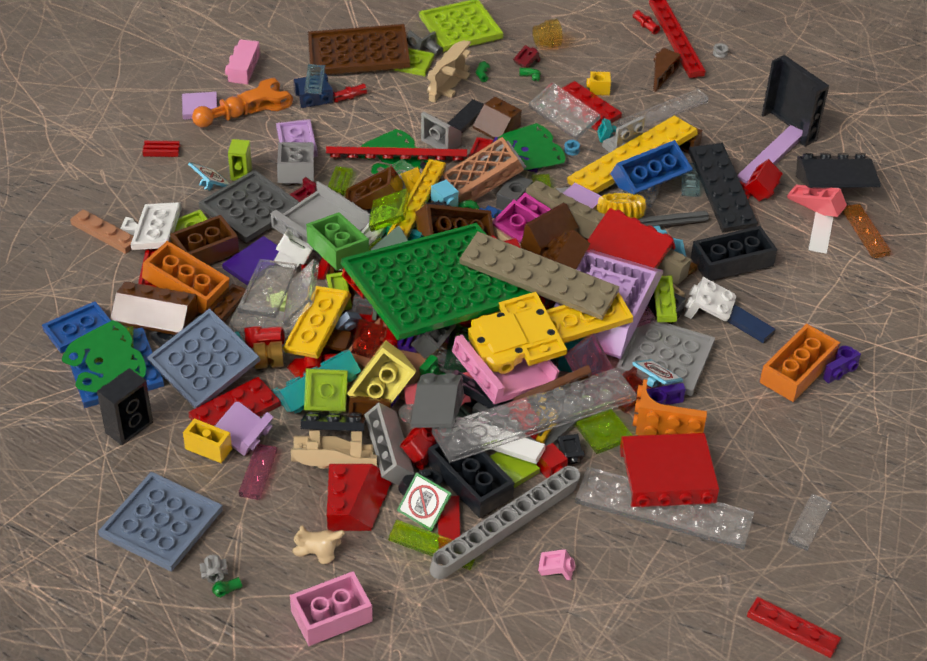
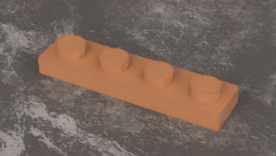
(102, 230)

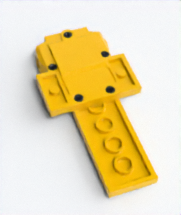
(535, 333)

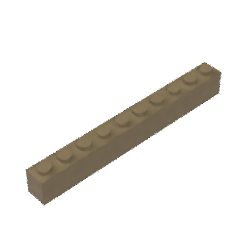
(587, 219)

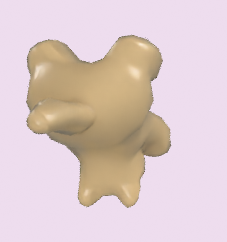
(317, 543)

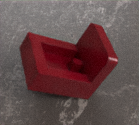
(308, 188)

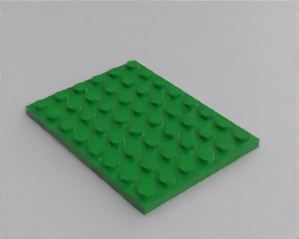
(423, 284)

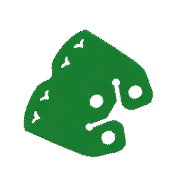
(391, 140)
(540, 147)
(106, 344)

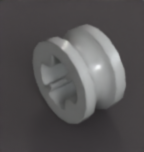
(720, 50)

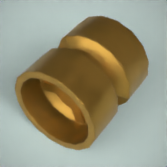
(269, 354)

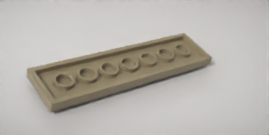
(539, 275)

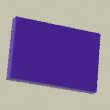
(245, 262)

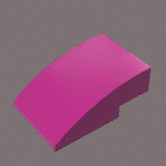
(517, 214)

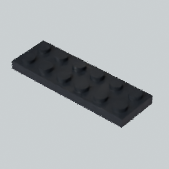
(722, 187)

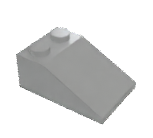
(295, 162)

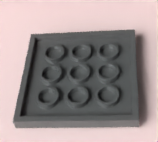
(248, 204)

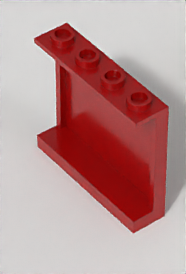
(630, 239)
(669, 469)

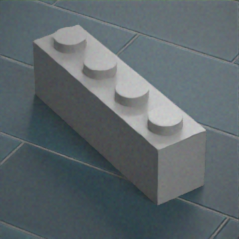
(386, 440)

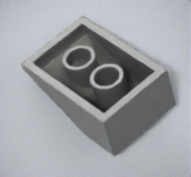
(437, 401)

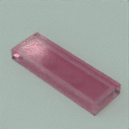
(258, 471)

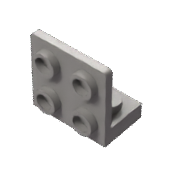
(625, 134)

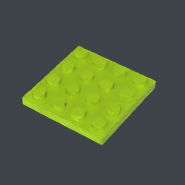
(461, 22)

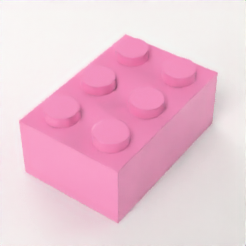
(331, 608)

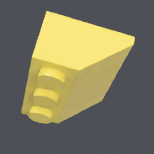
(384, 374)

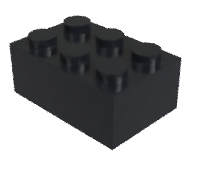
(125, 406)

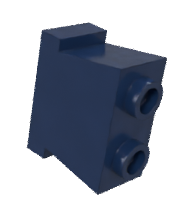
(309, 99)

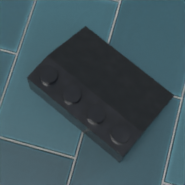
(836, 171)

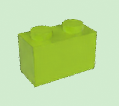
(239, 158)

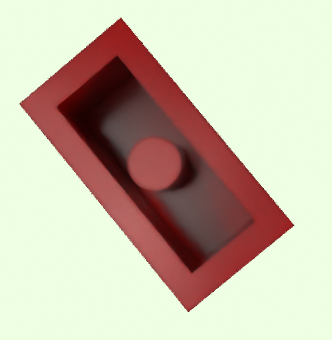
(764, 180)

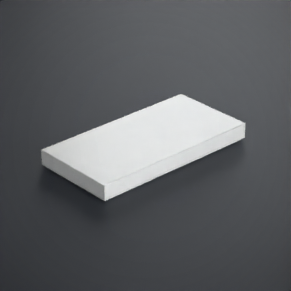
(156, 225)

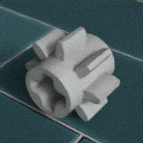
(213, 568)

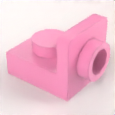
(556, 562)

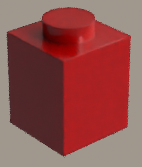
(551, 461)

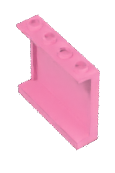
(503, 386)

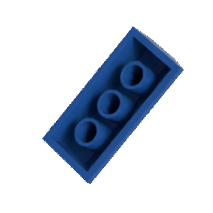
(651, 168)

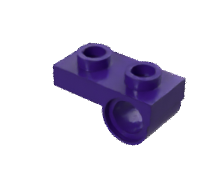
(846, 361)
(668, 394)

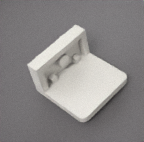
(711, 299)

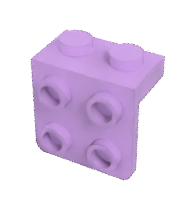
(244, 427)

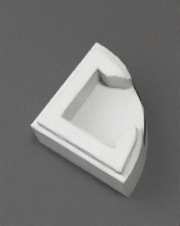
(129, 225)

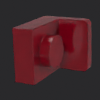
(527, 56)

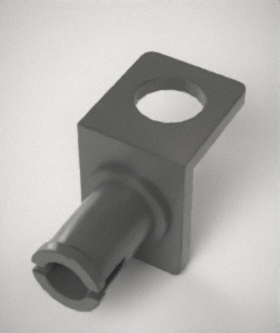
(427, 42)

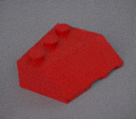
(354, 496)

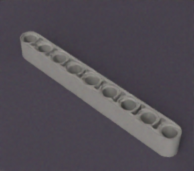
(504, 522)

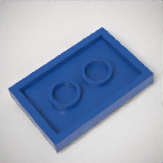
(74, 325)

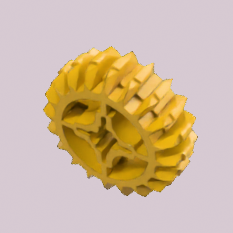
(628, 203)

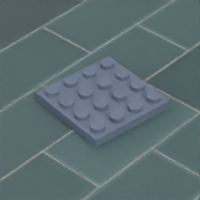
(203, 359)
(160, 521)

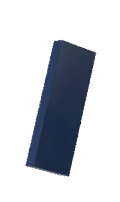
(750, 324)

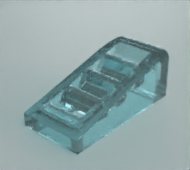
(314, 70)
(691, 180)

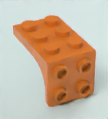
(665, 419)

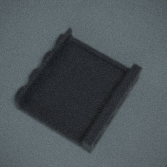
(795, 97)

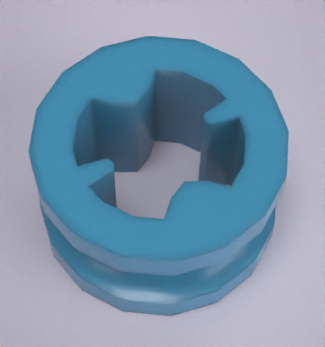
(572, 147)

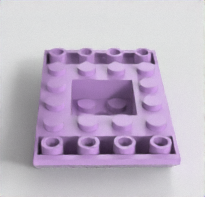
(635, 285)

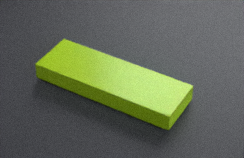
(665, 300)

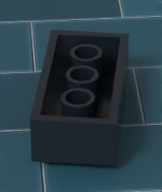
(733, 253)
(474, 479)

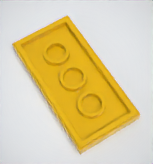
(317, 322)

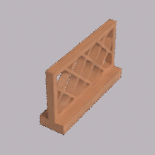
(487, 180)

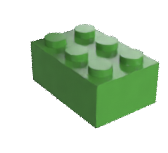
(335, 239)

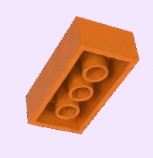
(179, 271)
(799, 362)

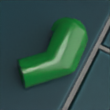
(221, 588)

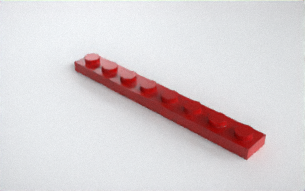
(677, 38)
(388, 153)

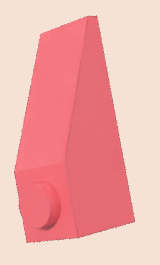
(821, 200)

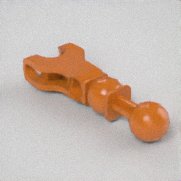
(248, 102)

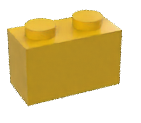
(207, 440)

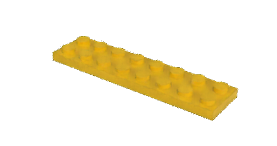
(597, 174)

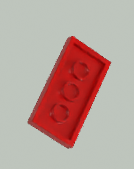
(594, 102)
(252, 394)

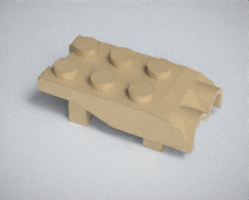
(449, 71)
(326, 450)

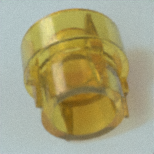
(548, 33)

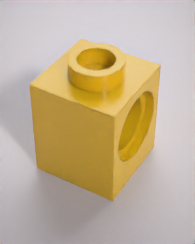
(599, 83)

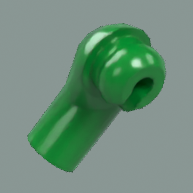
(481, 69)
(535, 74)

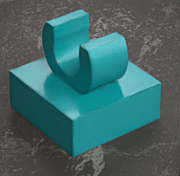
(605, 130)

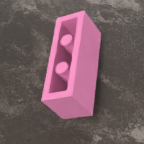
(243, 61)

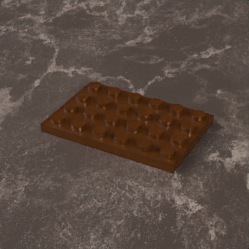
(359, 49)

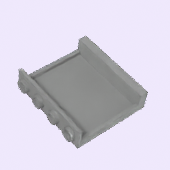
(317, 206)

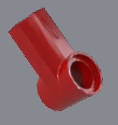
(260, 335)

